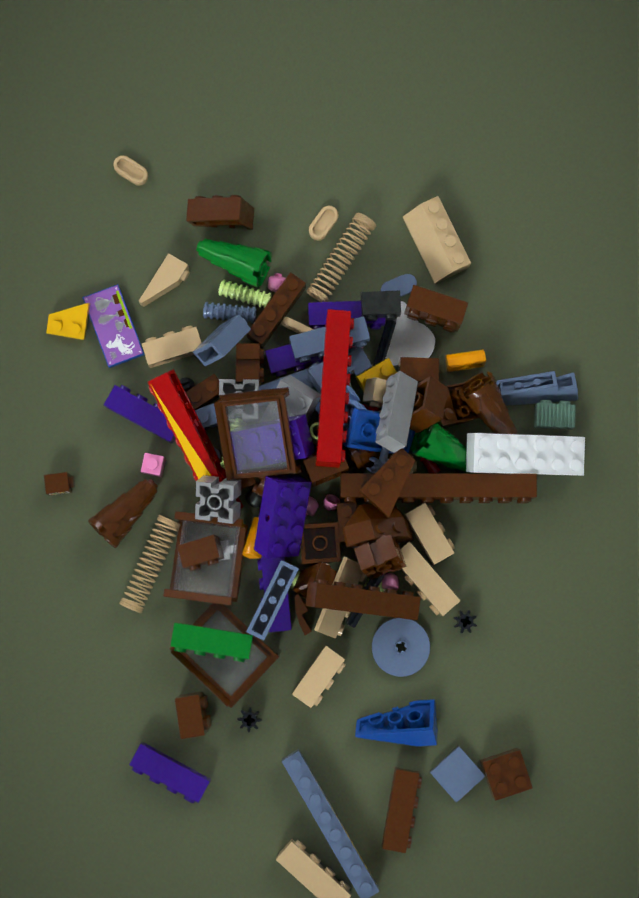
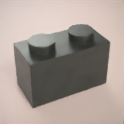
(381, 305)

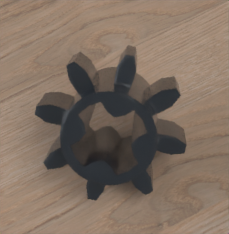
(460, 624)
(254, 716)

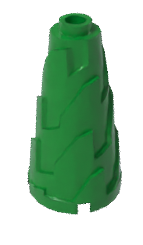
(238, 259)
(440, 447)

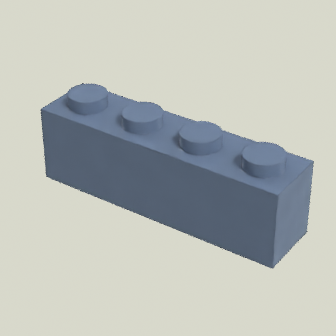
(312, 342)
(272, 600)

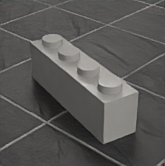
(396, 412)

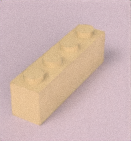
(427, 581)
(311, 873)

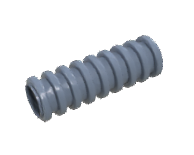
(228, 312)

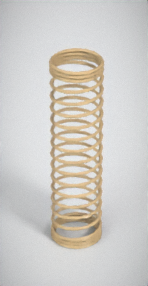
(365, 223)
(134, 605)

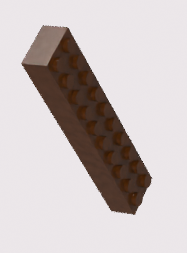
(450, 488)

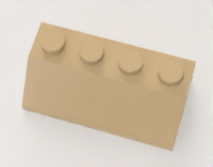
(437, 240)
(331, 620)

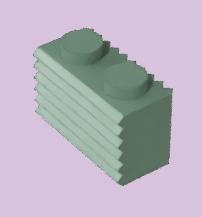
(554, 415)

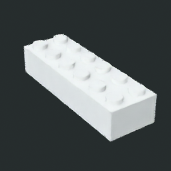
(525, 454)

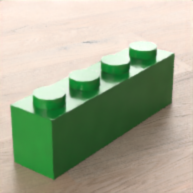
(211, 640)

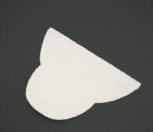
(410, 339)

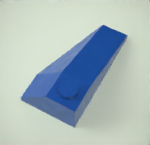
(407, 725)

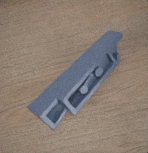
(538, 387)

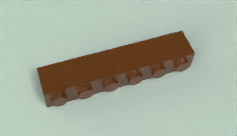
(361, 600)

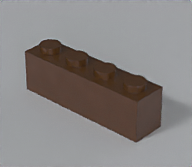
(276, 310)
(400, 810)

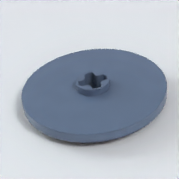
(385, 649)

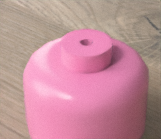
(275, 282)
(312, 506)
(390, 581)

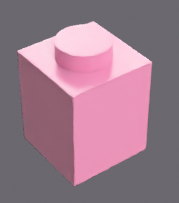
(153, 465)

